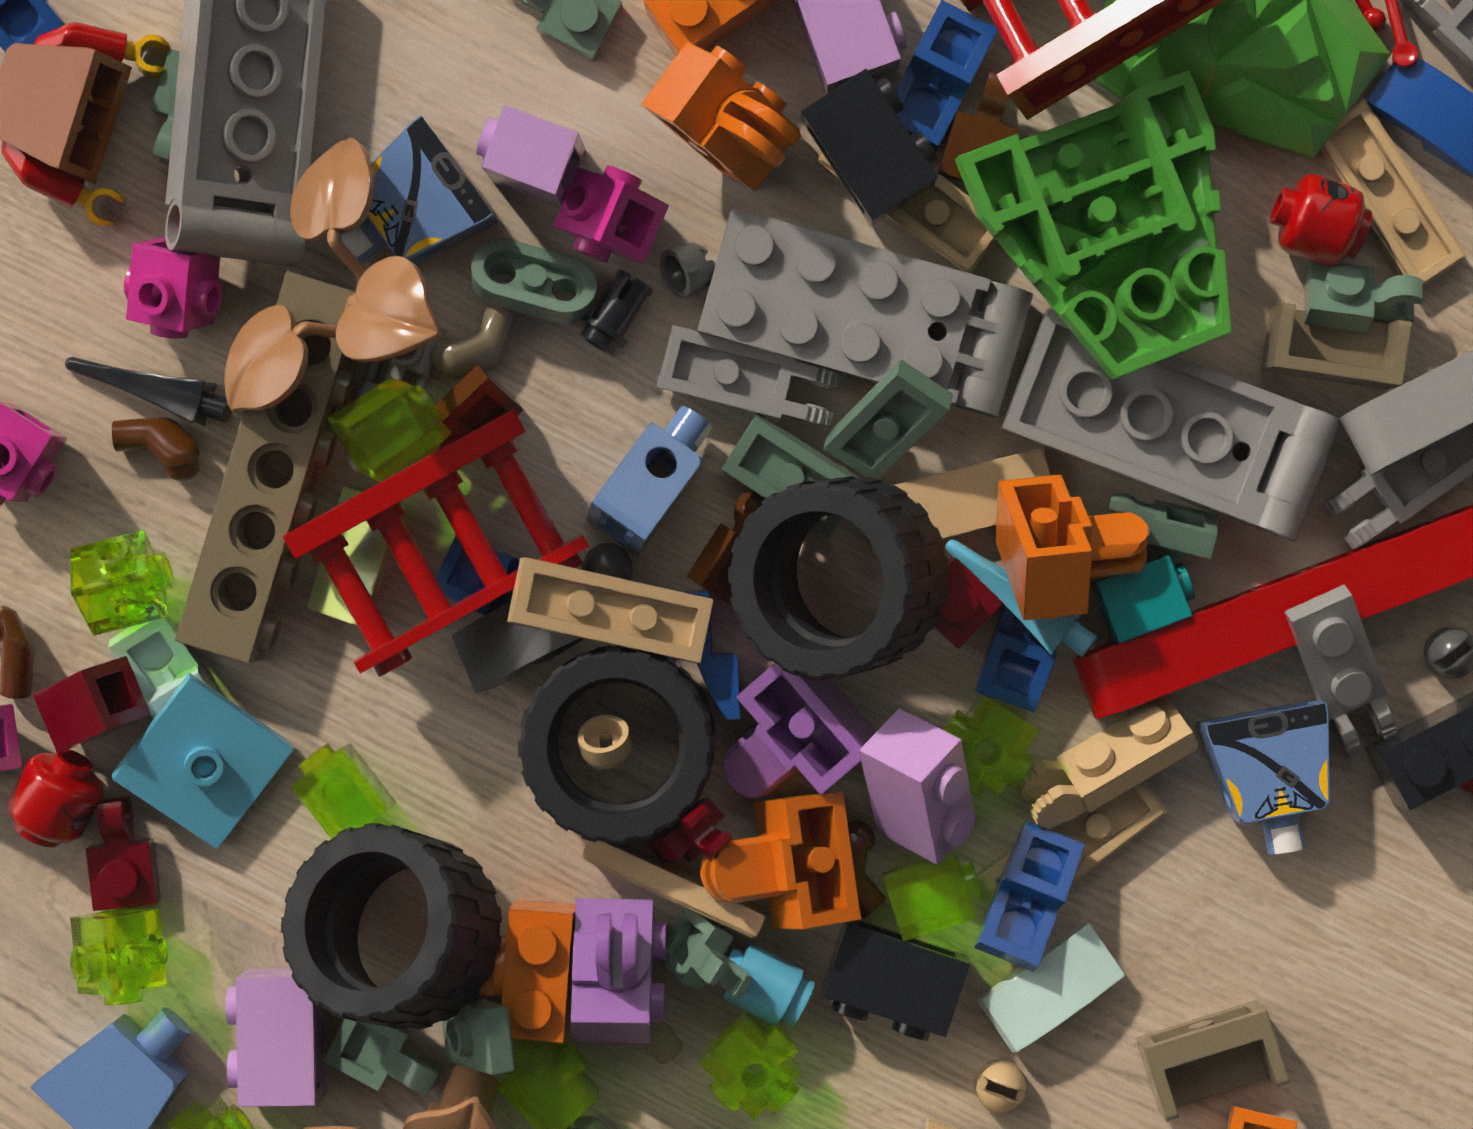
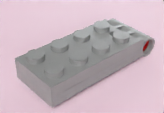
(245, 108)
(863, 309)
(1174, 430)

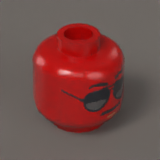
(1321, 220)
(54, 798)

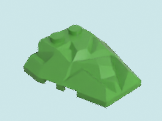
(1266, 67)
(1115, 223)

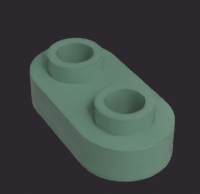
(536, 278)

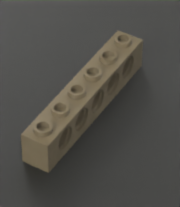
(208, 615)

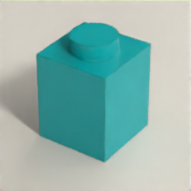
(1144, 599)

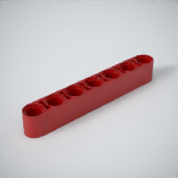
(1255, 622)

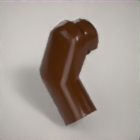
(165, 441)
(16, 656)
(862, 839)

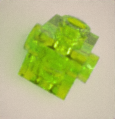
(120, 582)
(1011, 737)
(118, 954)
(746, 1044)

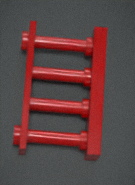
(1084, 52)
(383, 511)

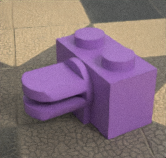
(799, 728)
(614, 971)

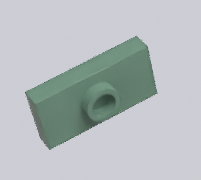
(480, 1038)

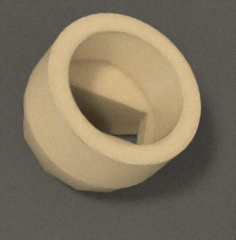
(604, 728)
(1005, 1074)

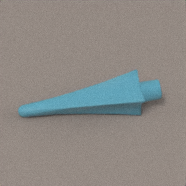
(1047, 631)

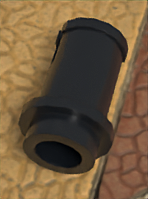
(615, 313)

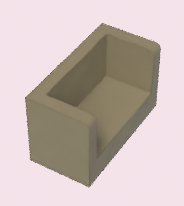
(1334, 354)
(1211, 1056)

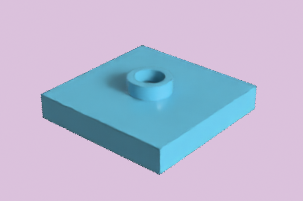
(202, 761)

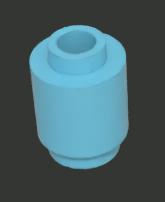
(777, 986)

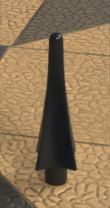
(183, 397)

